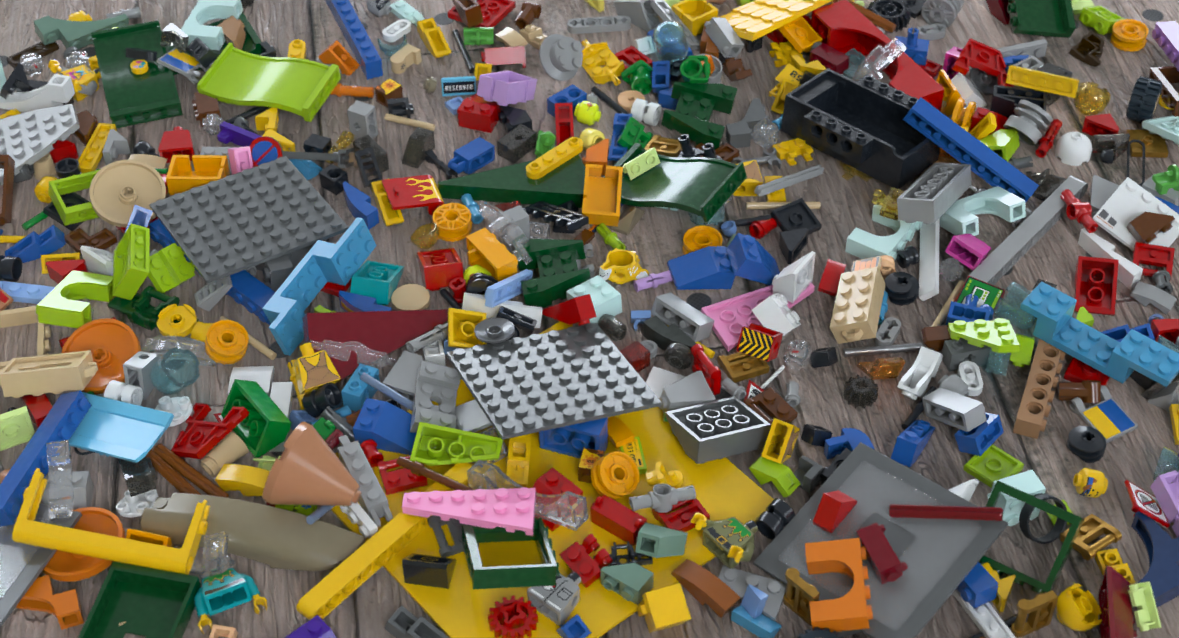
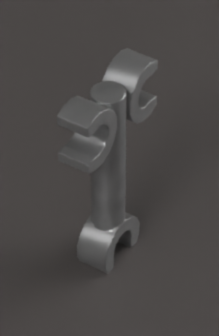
(770, 158)

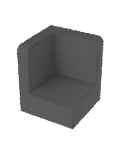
(808, 473)

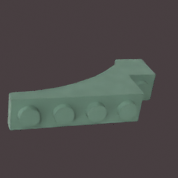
(74, 32)

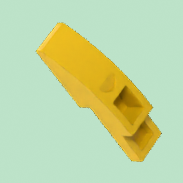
(519, 459)

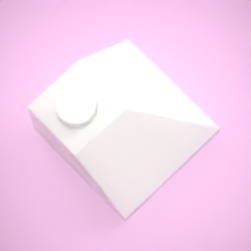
(795, 278)

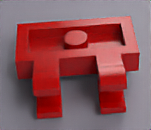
(579, 561)

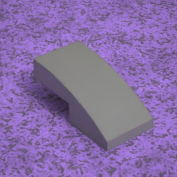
(1148, 294)

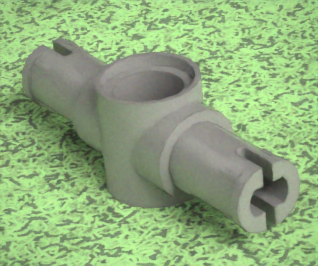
(662, 498)

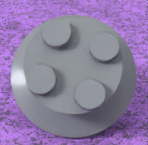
(561, 56)

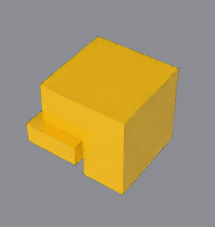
(664, 608)

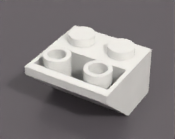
(776, 315)

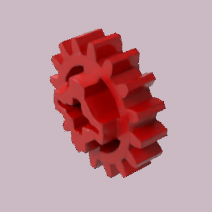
(513, 618)

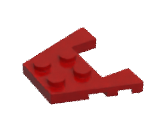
(984, 58)
(203, 435)

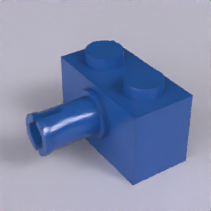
(916, 48)
(967, 312)

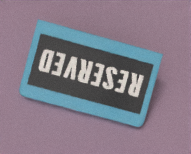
(458, 86)

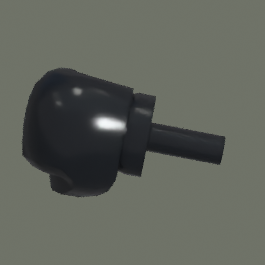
(144, 147)

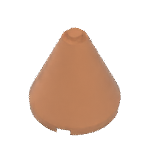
(309, 473)

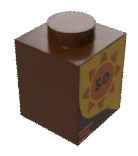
(388, 90)
(586, 462)

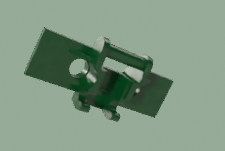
(144, 313)

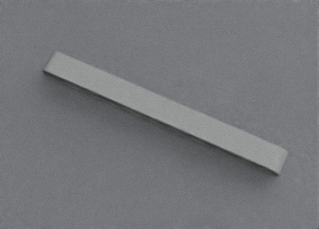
(1027, 233)

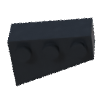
(1006, 99)

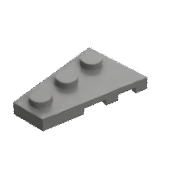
(739, 581)

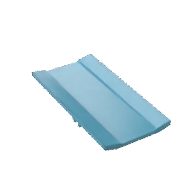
(119, 428)

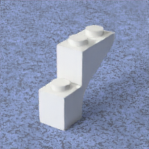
(916, 380)

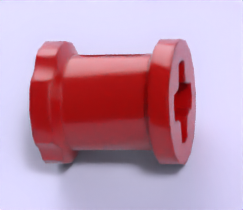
(458, 286)
(370, 450)

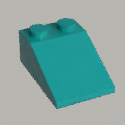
(377, 280)

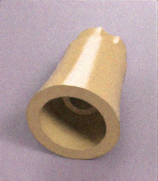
(225, 452)

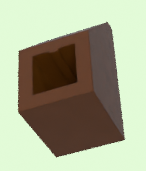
(204, 105)
(1148, 225)

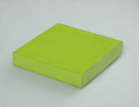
(993, 466)

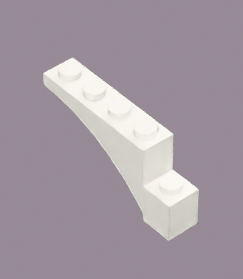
(54, 93)

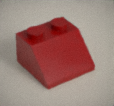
(551, 484)

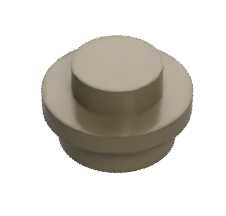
(430, 84)

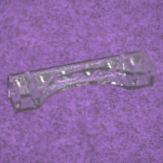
(563, 509)

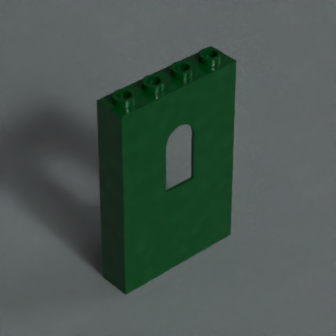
(147, 599)

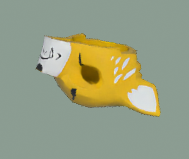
(622, 267)

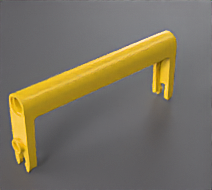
(105, 546)

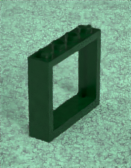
(514, 575)
(1020, 577)

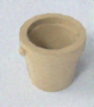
(44, 167)

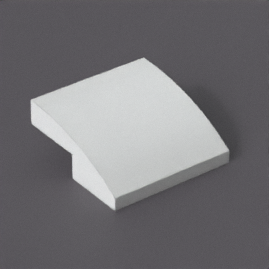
(261, 374)

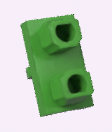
(478, 36)
(544, 143)
(1167, 180)

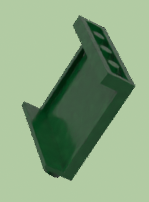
(1042, 17)

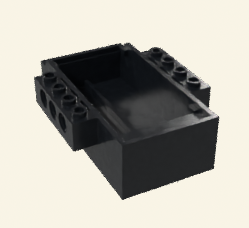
(859, 126)

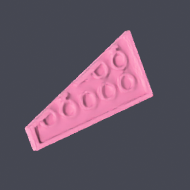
(737, 312)
(481, 508)

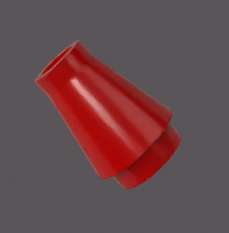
(760, 228)

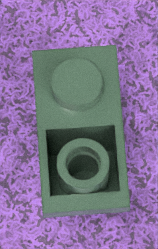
(660, 541)
(628, 580)

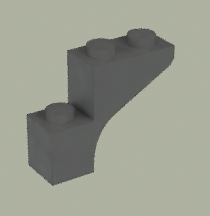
(741, 132)

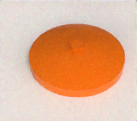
(110, 345)
(76, 567)

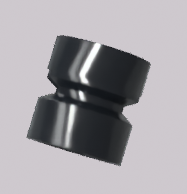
(67, 167)
(10, 268)
(318, 400)
(774, 519)

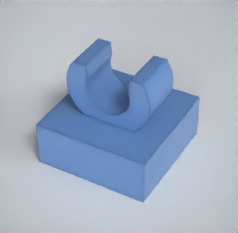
(639, 317)

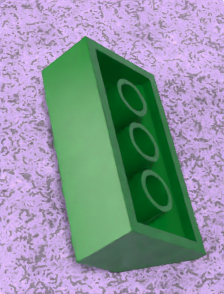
(265, 424)

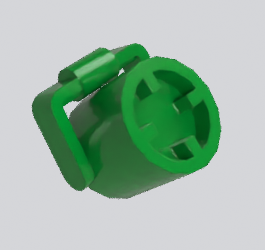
(693, 71)
(640, 77)

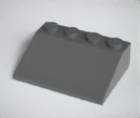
(718, 429)

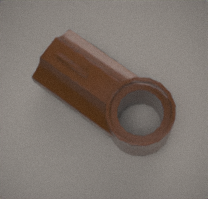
(528, 13)
(1087, 390)

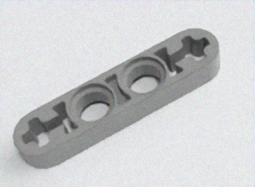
(581, 25)

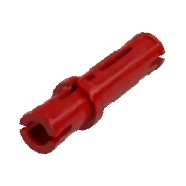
(1046, 142)

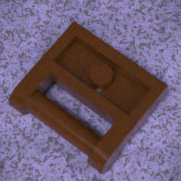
(773, 405)

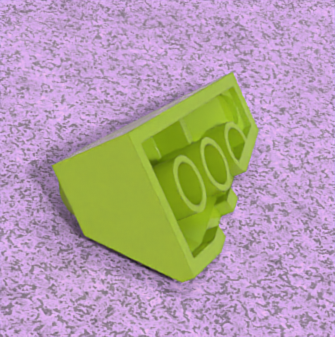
(447, 445)

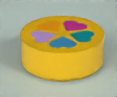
(139, 67)

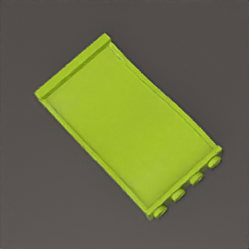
(269, 81)

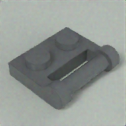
(455, 529)

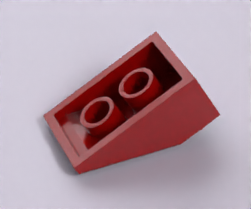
(478, 114)
(439, 267)
(1096, 285)

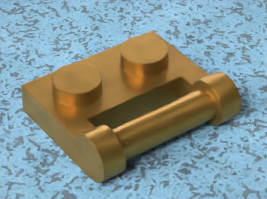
(664, 146)
(742, 366)
(1089, 531)
(800, 599)
(1039, 610)

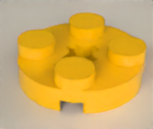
(172, 312)

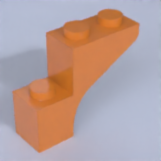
(64, 605)

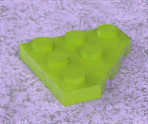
(994, 334)

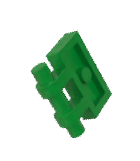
(632, 133)

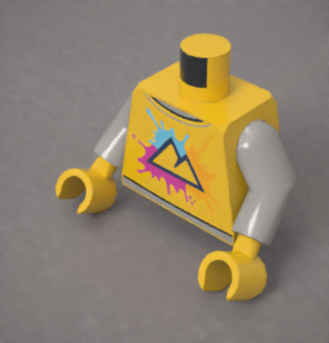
(83, 79)

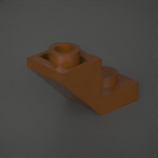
(734, 69)
(935, 336)

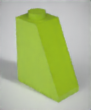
(1003, 142)

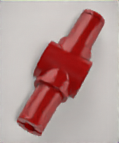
(1079, 211)

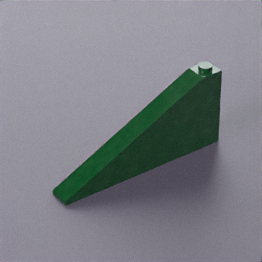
(512, 184)

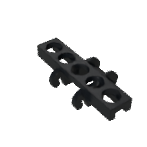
(631, 555)

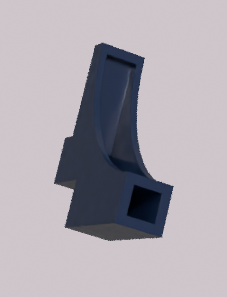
(1162, 556)

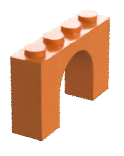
(850, 610)

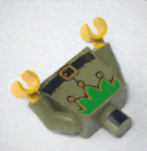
(727, 538)

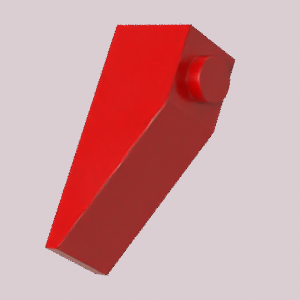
(572, 311)

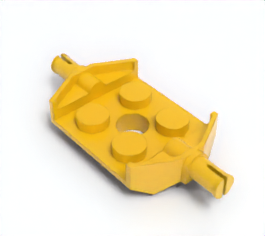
(600, 55)

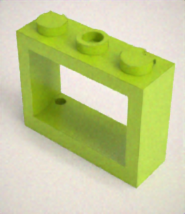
(68, 185)
(131, 261)

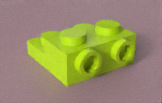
(1099, 18)
(169, 268)

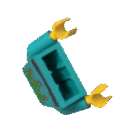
(225, 592)

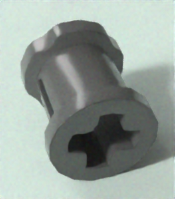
(1161, 282)

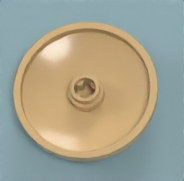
(122, 186)

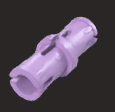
(663, 277)

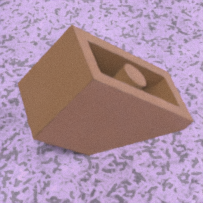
(233, 32)

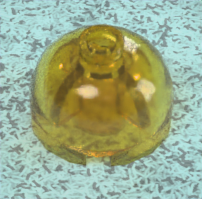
(1091, 99)

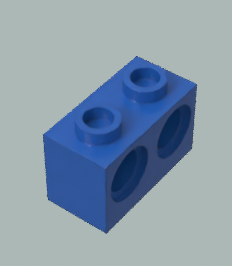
(571, 94)
(981, 437)

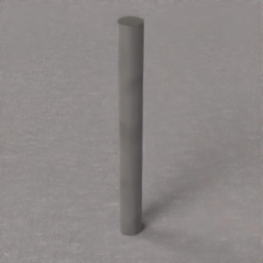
(882, 349)

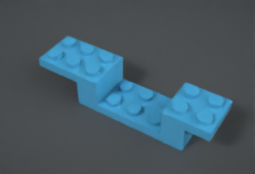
(320, 265)
(1094, 348)

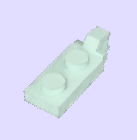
(405, 11)

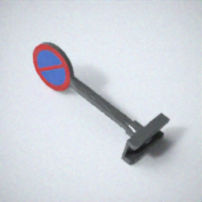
(267, 149)

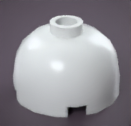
(1073, 148)

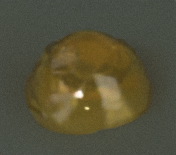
(426, 235)

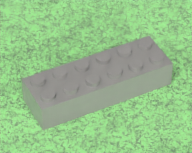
(934, 192)

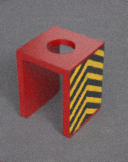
(759, 342)

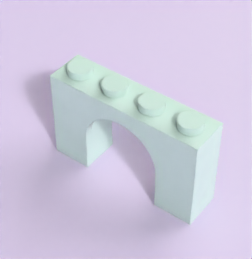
(208, 10)
(997, 201)
(867, 245)

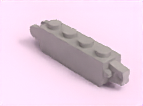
(373, 497)

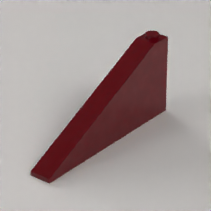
(375, 329)

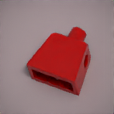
(176, 143)

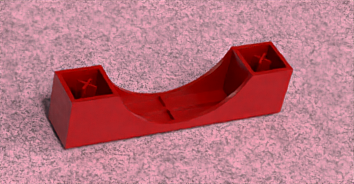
(847, 28)

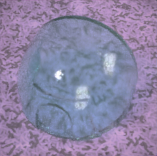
(389, 50)
(1167, 462)

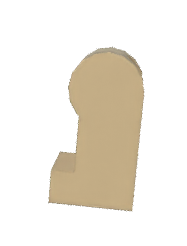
(404, 58)

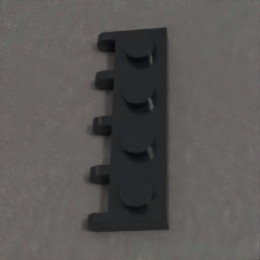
(557, 214)

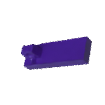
(235, 134)

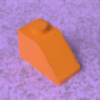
(339, 56)
(598, 155)

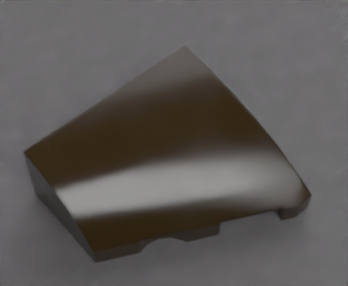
(1089, 49)

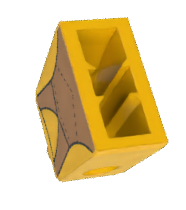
(753, 179)
(314, 369)
(780, 440)

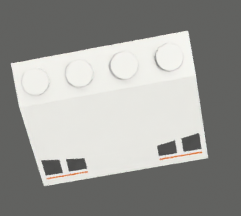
(1126, 205)

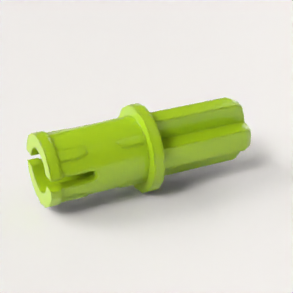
(610, 238)

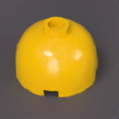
(1077, 609)

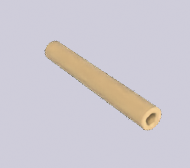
(411, 122)

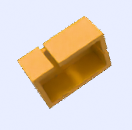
(207, 169)
(602, 194)
(490, 254)

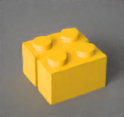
(694, 14)

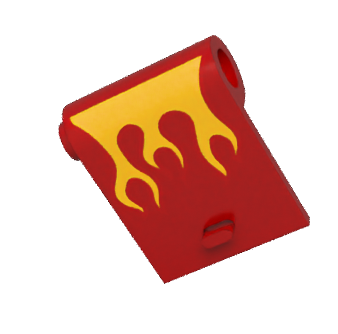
(413, 193)

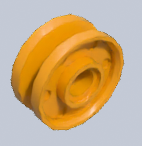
(1129, 35)
(962, 115)
(453, 221)
(701, 237)
(226, 331)
(626, 475)

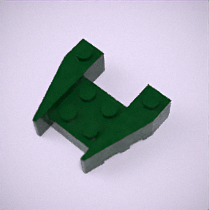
(696, 108)
(556, 268)

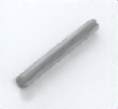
(789, 180)

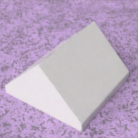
(968, 91)
(98, 260)

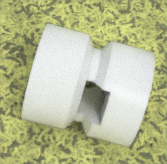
(646, 112)
(126, 393)

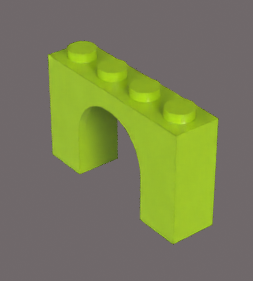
(60, 305)

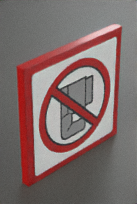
(1146, 503)

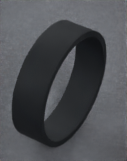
(1056, 530)

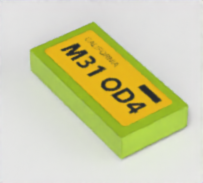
(635, 451)

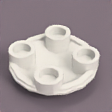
(178, 406)
(135, 505)

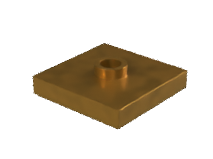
(1154, 144)

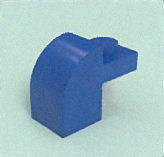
(661, 76)
(848, 440)

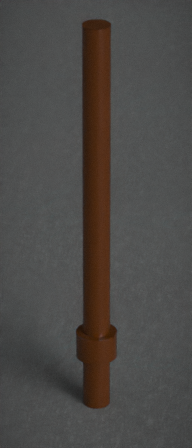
(419, 469)

